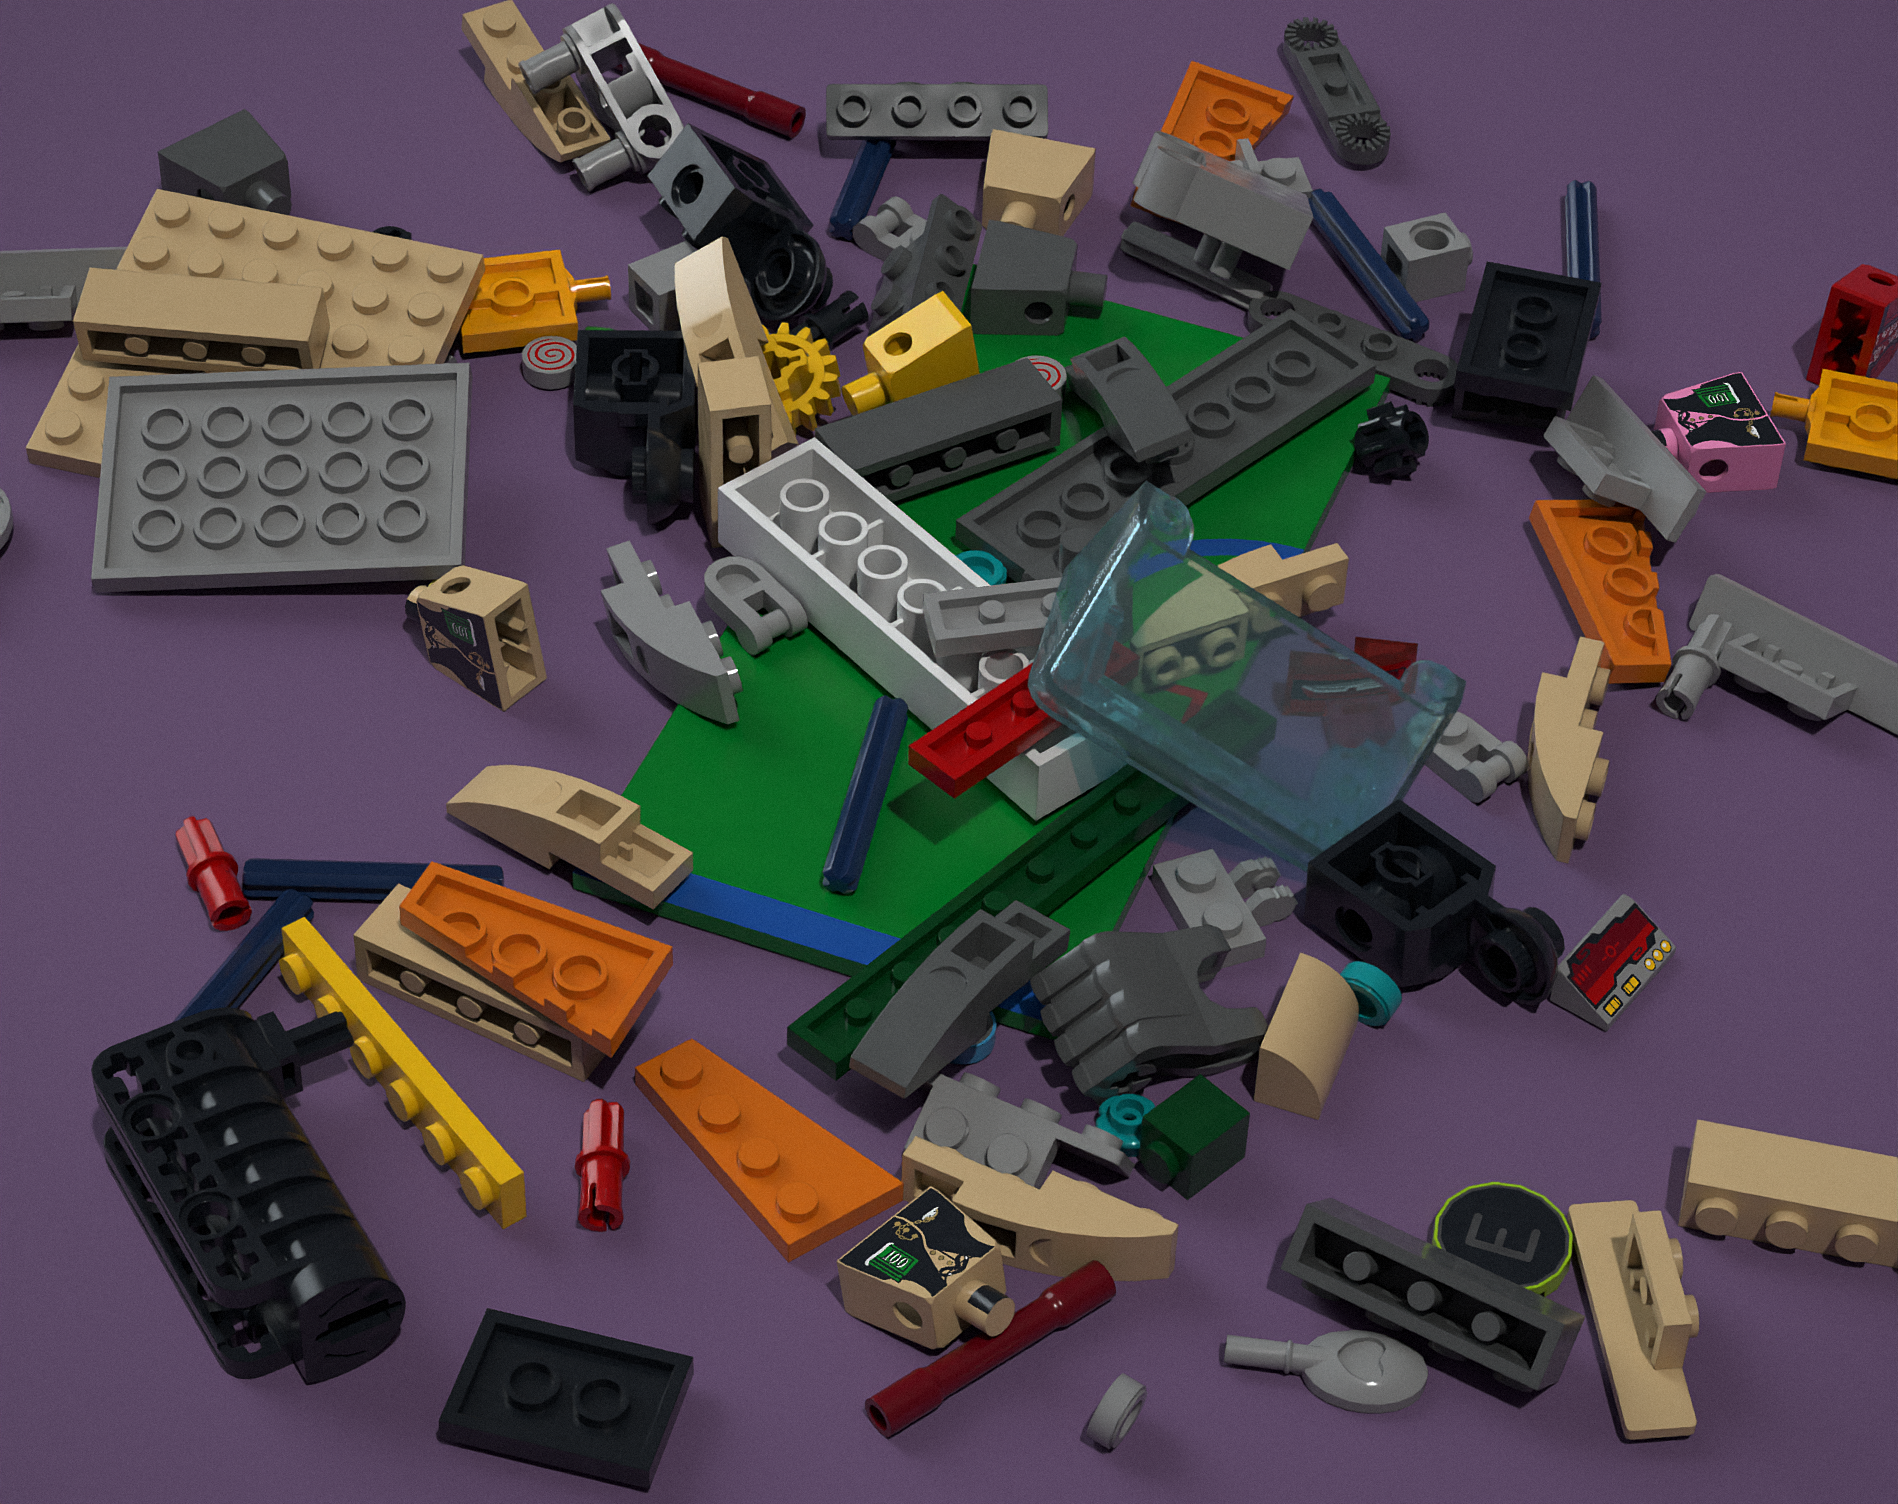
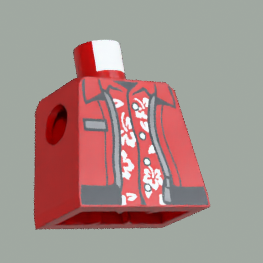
(1858, 313)

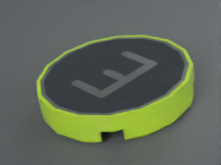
(1508, 1234)

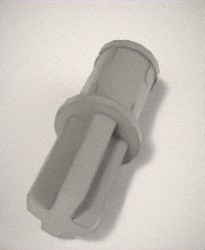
(1695, 668)

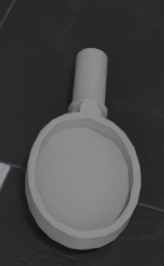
(1342, 1368)

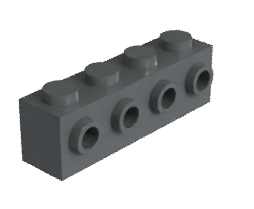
(949, 430)
(1432, 1293)

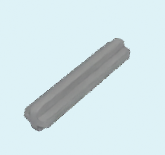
(1177, 259)

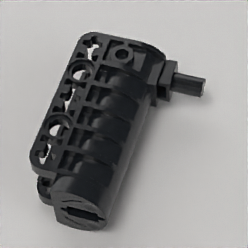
(245, 1192)

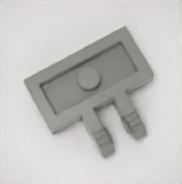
(1203, 893)

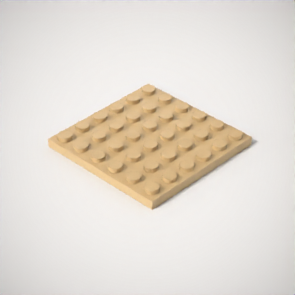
(382, 295)

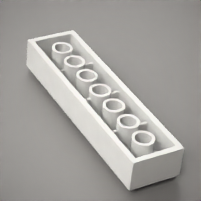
(862, 584)

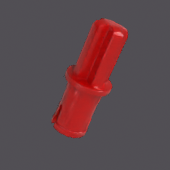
(213, 874)
(602, 1166)

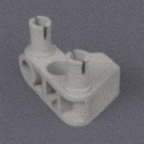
(625, 104)

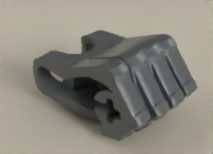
(1137, 1009)

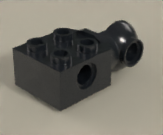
(739, 196)
(638, 413)
(1424, 905)

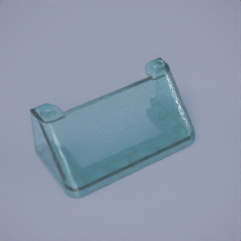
(1229, 688)

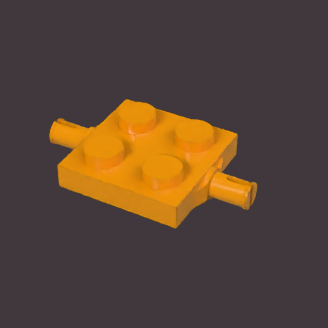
(526, 300)
(1848, 422)

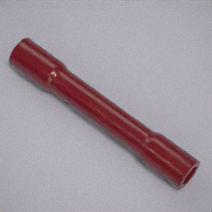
(756, 106)
(929, 1386)

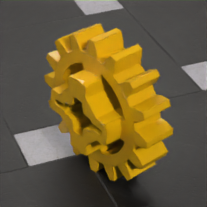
(803, 374)

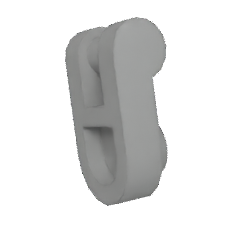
(893, 217)
(738, 589)
(1475, 759)

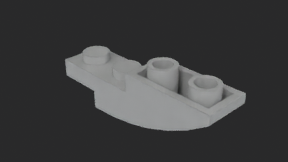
(668, 640)

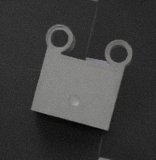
(1224, 202)

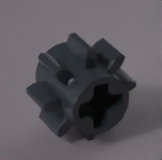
(1391, 439)

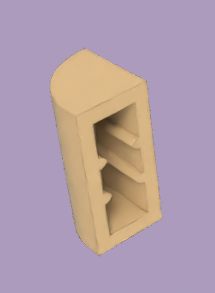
(1306, 1039)

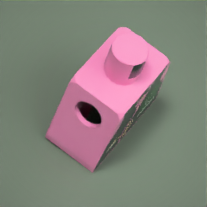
(1721, 435)

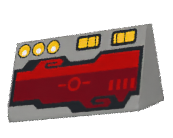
(1612, 964)

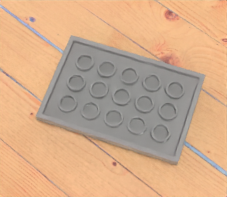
(283, 477)

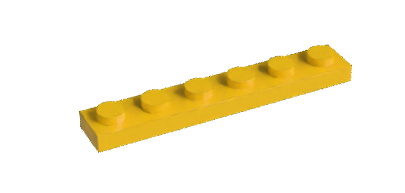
(410, 1081)

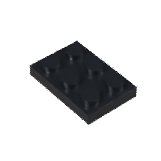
(1528, 336)
(567, 1398)

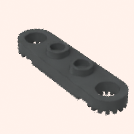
(1336, 91)
(1393, 355)

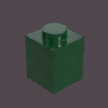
(1193, 1137)

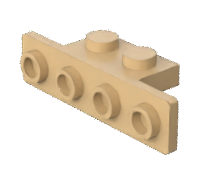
(1638, 1313)

